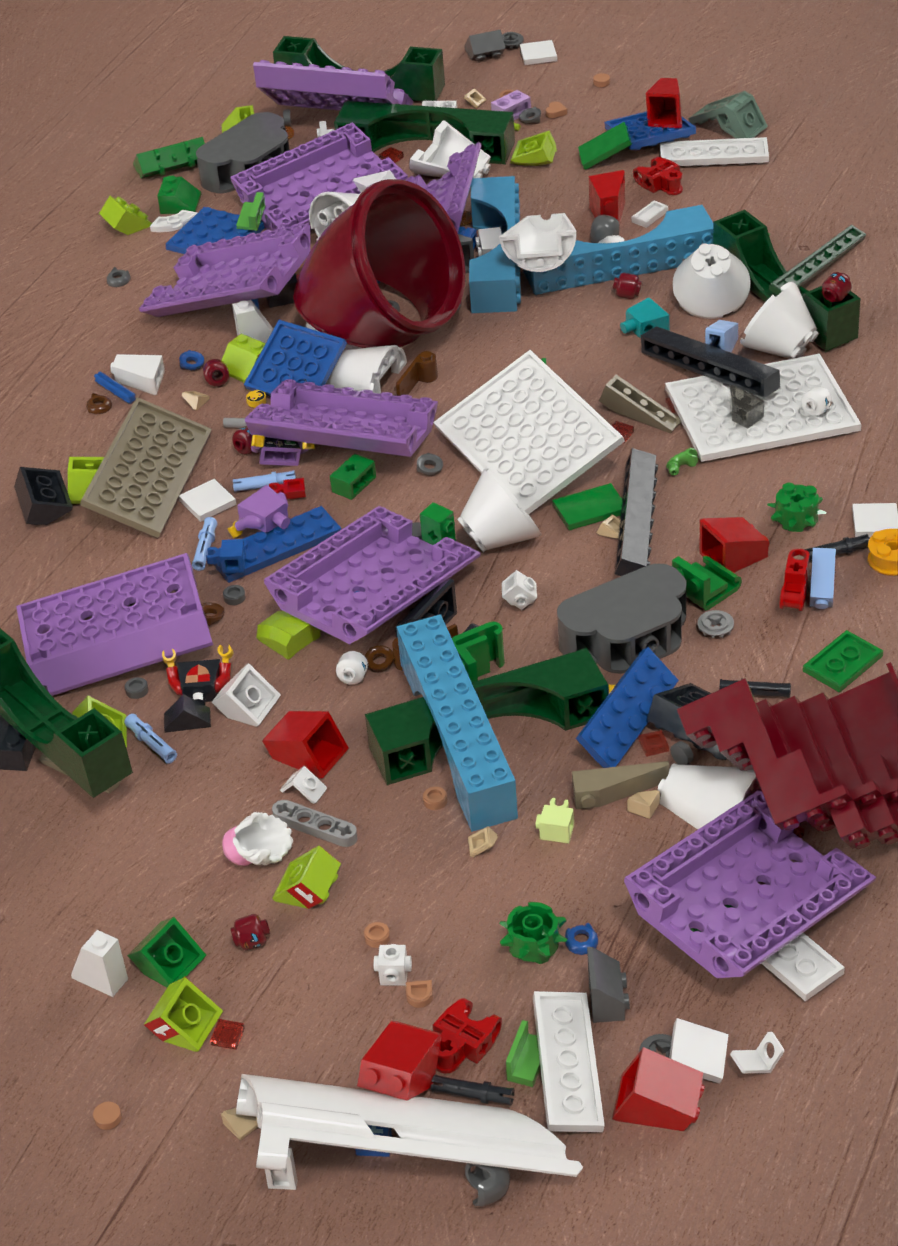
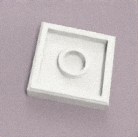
(538, 52)
(207, 500)
(874, 517)
(699, 1048)

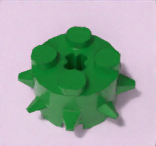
(796, 507)
(533, 932)

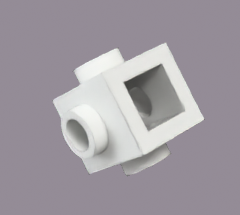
(519, 590)
(392, 964)

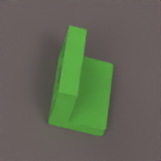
(252, 213)
(523, 1058)

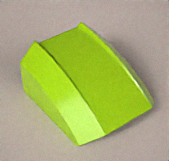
(535, 150)
(286, 633)

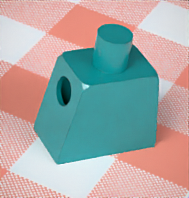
(644, 317)

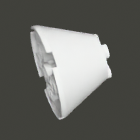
(327, 208)
(711, 282)
(781, 325)
(494, 515)

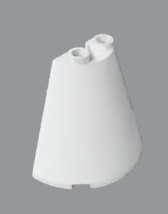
(445, 143)
(539, 243)
(366, 366)
(705, 792)

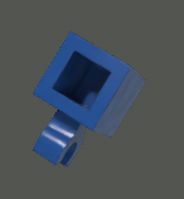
(231, 556)

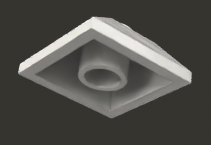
(246, 697)

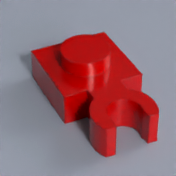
(291, 488)

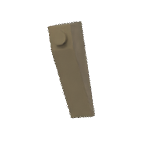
(632, 403)
(607, 785)

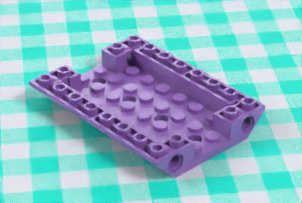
(325, 86)
(308, 170)
(455, 185)
(232, 271)
(344, 418)
(368, 557)
(117, 635)
(722, 868)

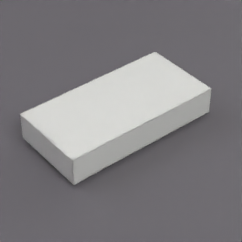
(649, 214)

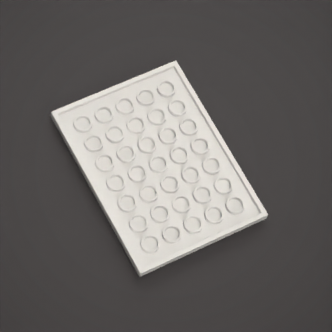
(708, 421)
(529, 431)

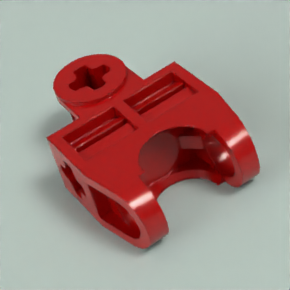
(660, 176)
(795, 580)
(464, 1037)

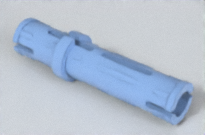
(260, 481)
(207, 531)
(145, 733)

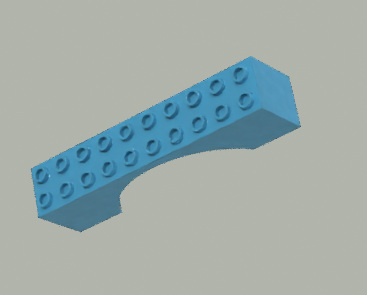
(658, 250)
(493, 276)
(473, 752)

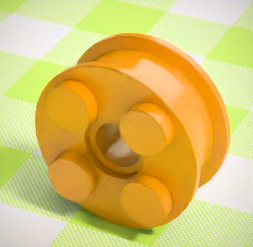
(884, 551)

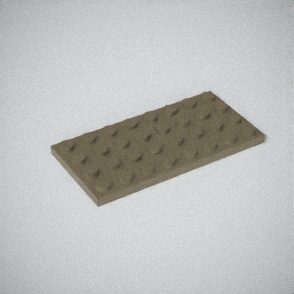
(146, 467)

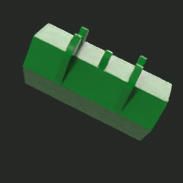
(167, 158)

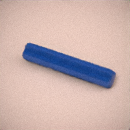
(115, 387)

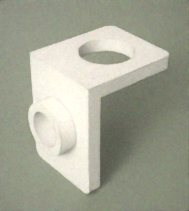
(306, 783)
(757, 1060)

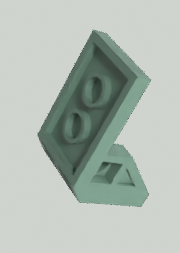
(742, 117)

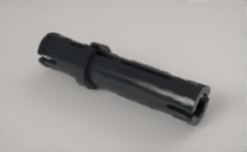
(844, 546)
(763, 688)
(484, 1092)

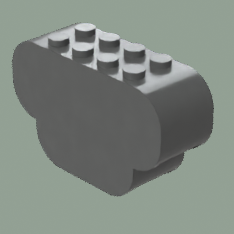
(240, 148)
(626, 617)

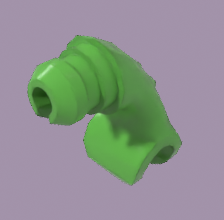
(686, 457)

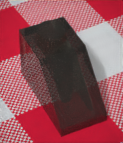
(745, 407)

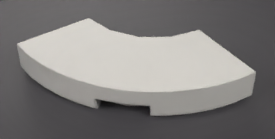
(172, 222)

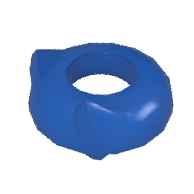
(191, 355)
(581, 947)

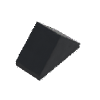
(186, 715)

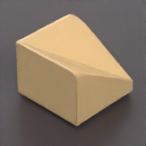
(644, 803)

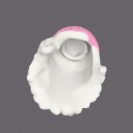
(257, 840)

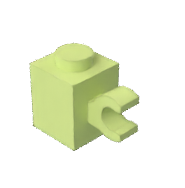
(556, 822)

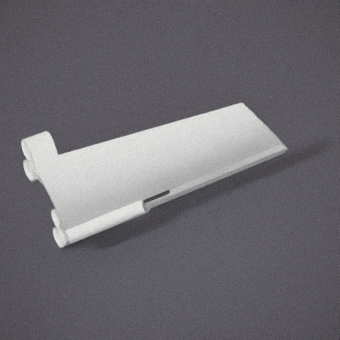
(425, 1126)

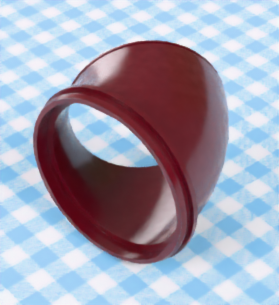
(389, 236)

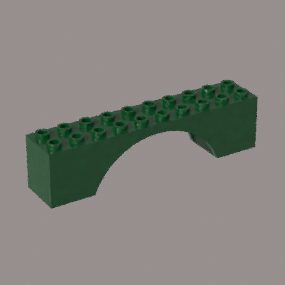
(417, 74)
(398, 123)
(750, 243)
(555, 690)
(82, 747)

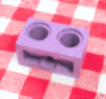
(512, 102)

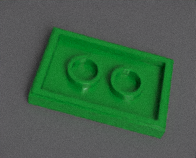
(604, 145)
(588, 506)
(842, 661)

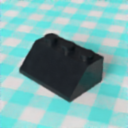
(42, 495)
(438, 601)

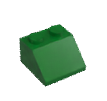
(177, 195)
(167, 953)

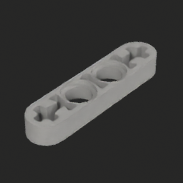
(317, 818)

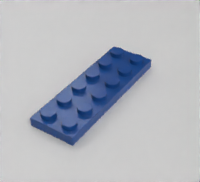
(278, 544)
(625, 709)

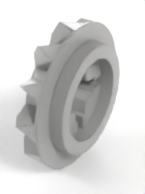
(715, 617)

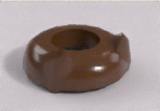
(100, 408)
(213, 608)
(377, 651)

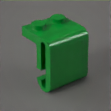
(707, 584)
(480, 647)

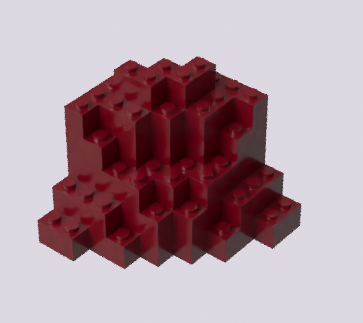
(815, 756)

